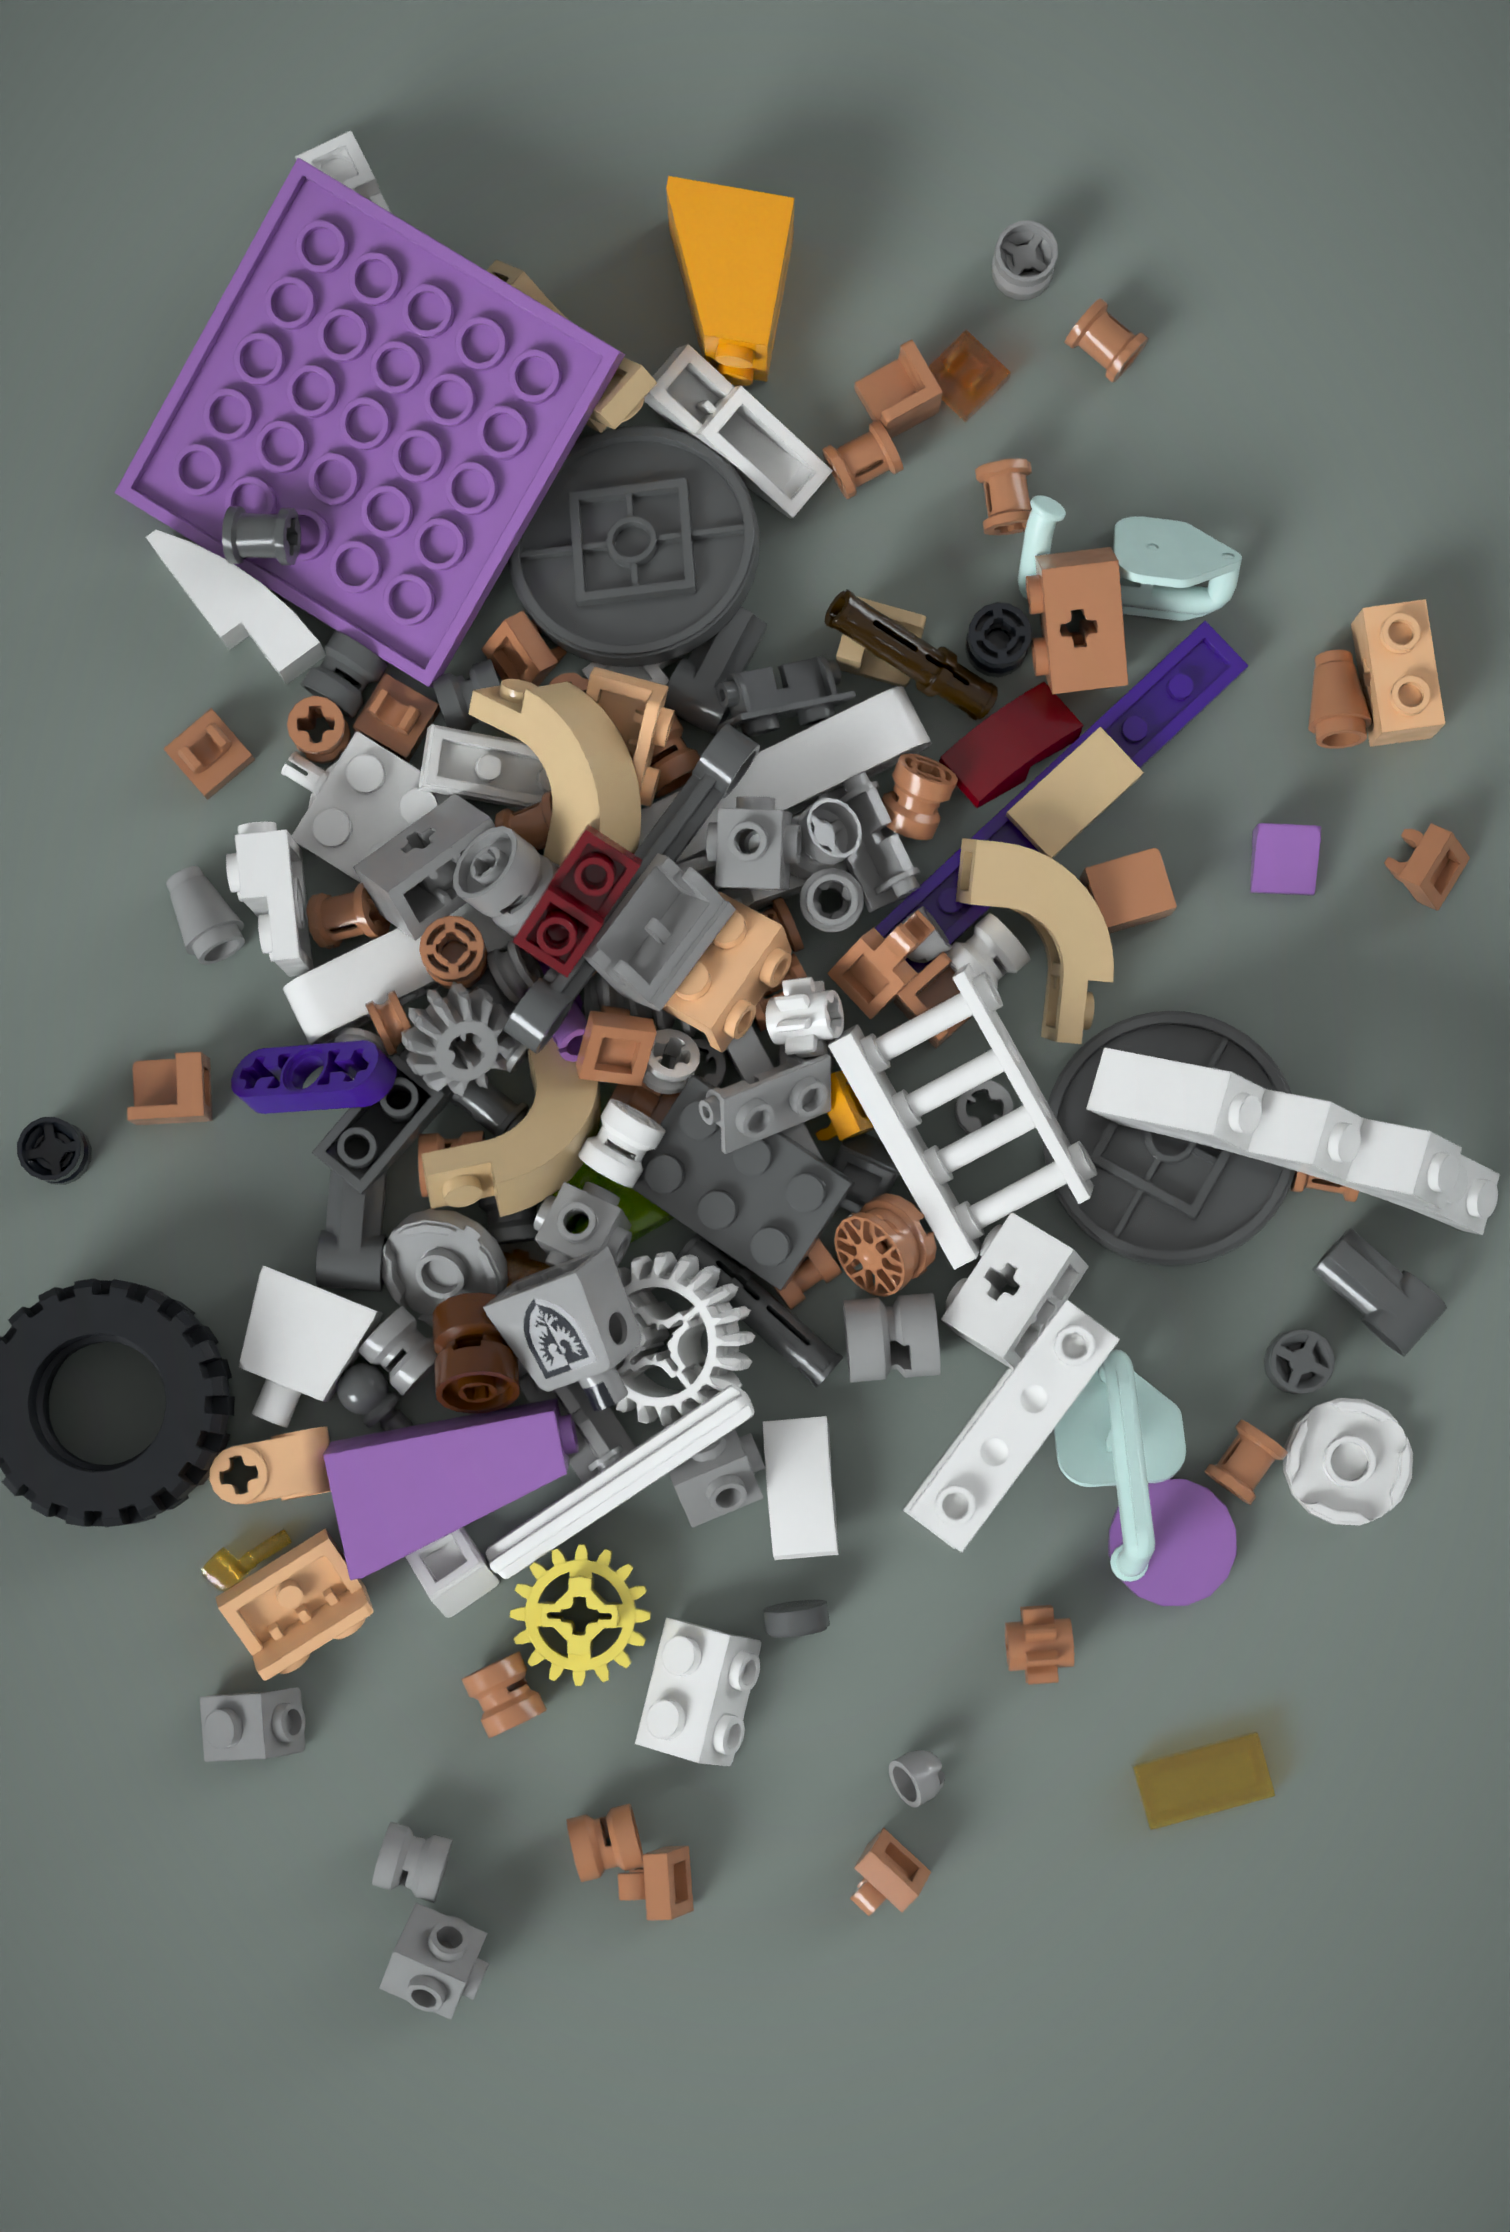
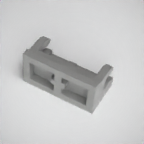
(658, 933)

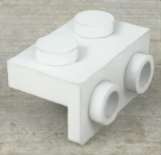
(699, 1693)

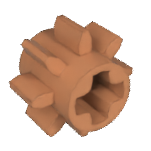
(1039, 1644)

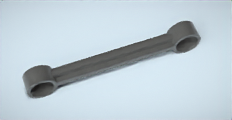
(713, 778)

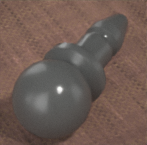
(365, 1392)

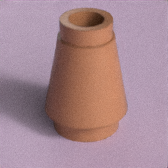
(1338, 702)

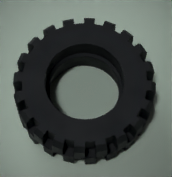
(193, 1418)

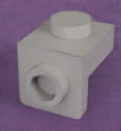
(252, 1725)

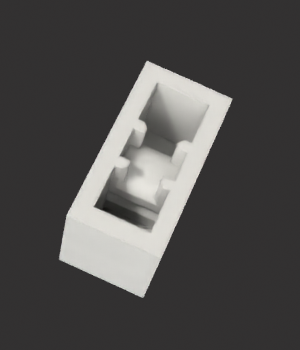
(1004, 1322)

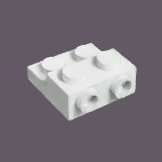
(271, 882)

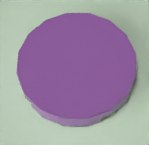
(1191, 1544)

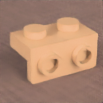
(639, 716)
(732, 976)
(296, 1605)

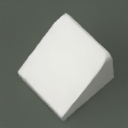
(453, 1572)

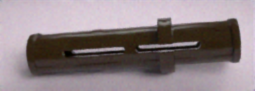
(932, 668)

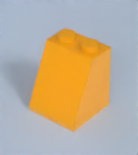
(733, 269)

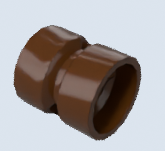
(473, 1362)

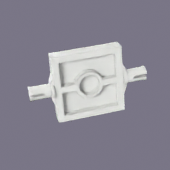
(358, 802)

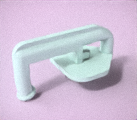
(1156, 563)
(1122, 1437)

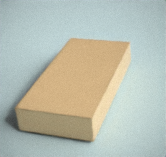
(1074, 793)

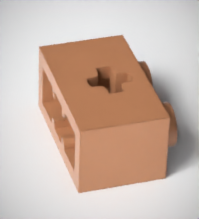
(1097, 652)

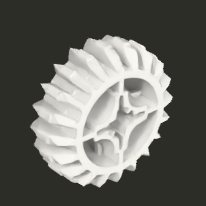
(685, 1357)

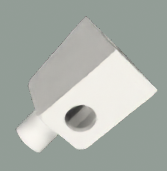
(300, 1342)

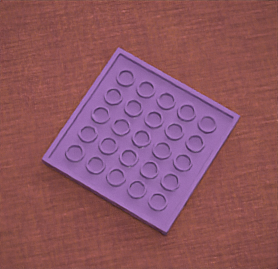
(384, 402)

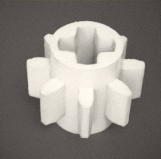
(804, 1017)

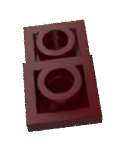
(1009, 742)
(577, 900)

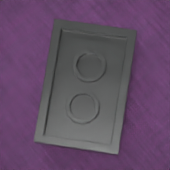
(752, 1203)

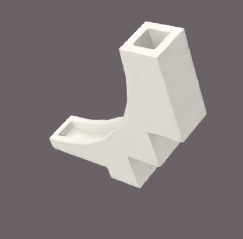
(1296, 1133)

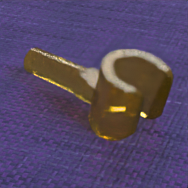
(226, 1571)

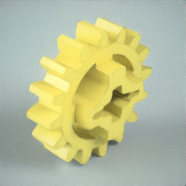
(580, 1644)

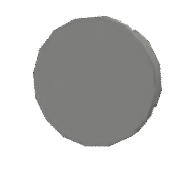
(440, 1257)

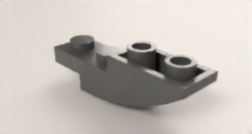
(376, 1135)

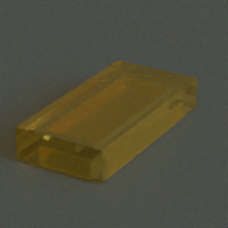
(1203, 1780)

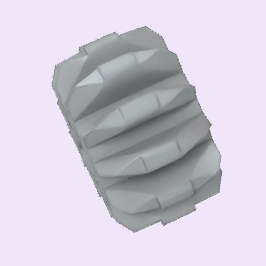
(433, 1037)

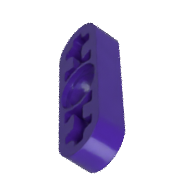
(333, 1089)

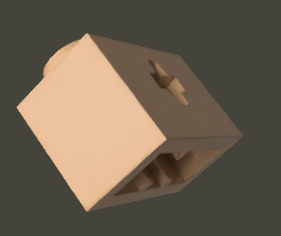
(1398, 672)

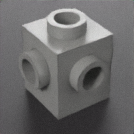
(778, 848)
(561, 1213)
(719, 1478)
(436, 1962)

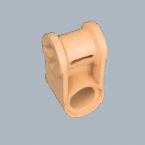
(286, 1464)

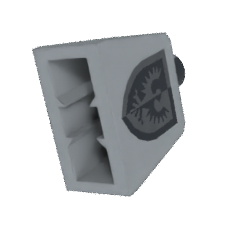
(570, 1326)

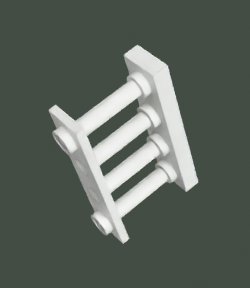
(929, 1169)
(1010, 1427)

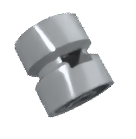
(502, 877)
(891, 1337)

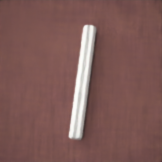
(620, 1481)

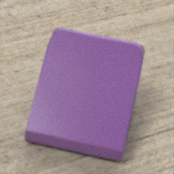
(1285, 858)

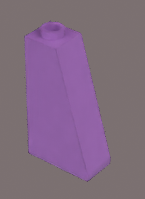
(435, 1477)

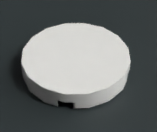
(1348, 1461)

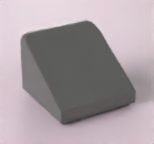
(869, 1166)

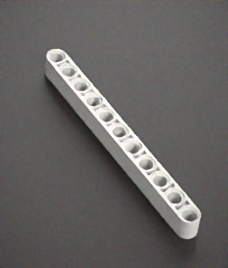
(792, 772)

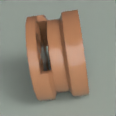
(887, 1244)

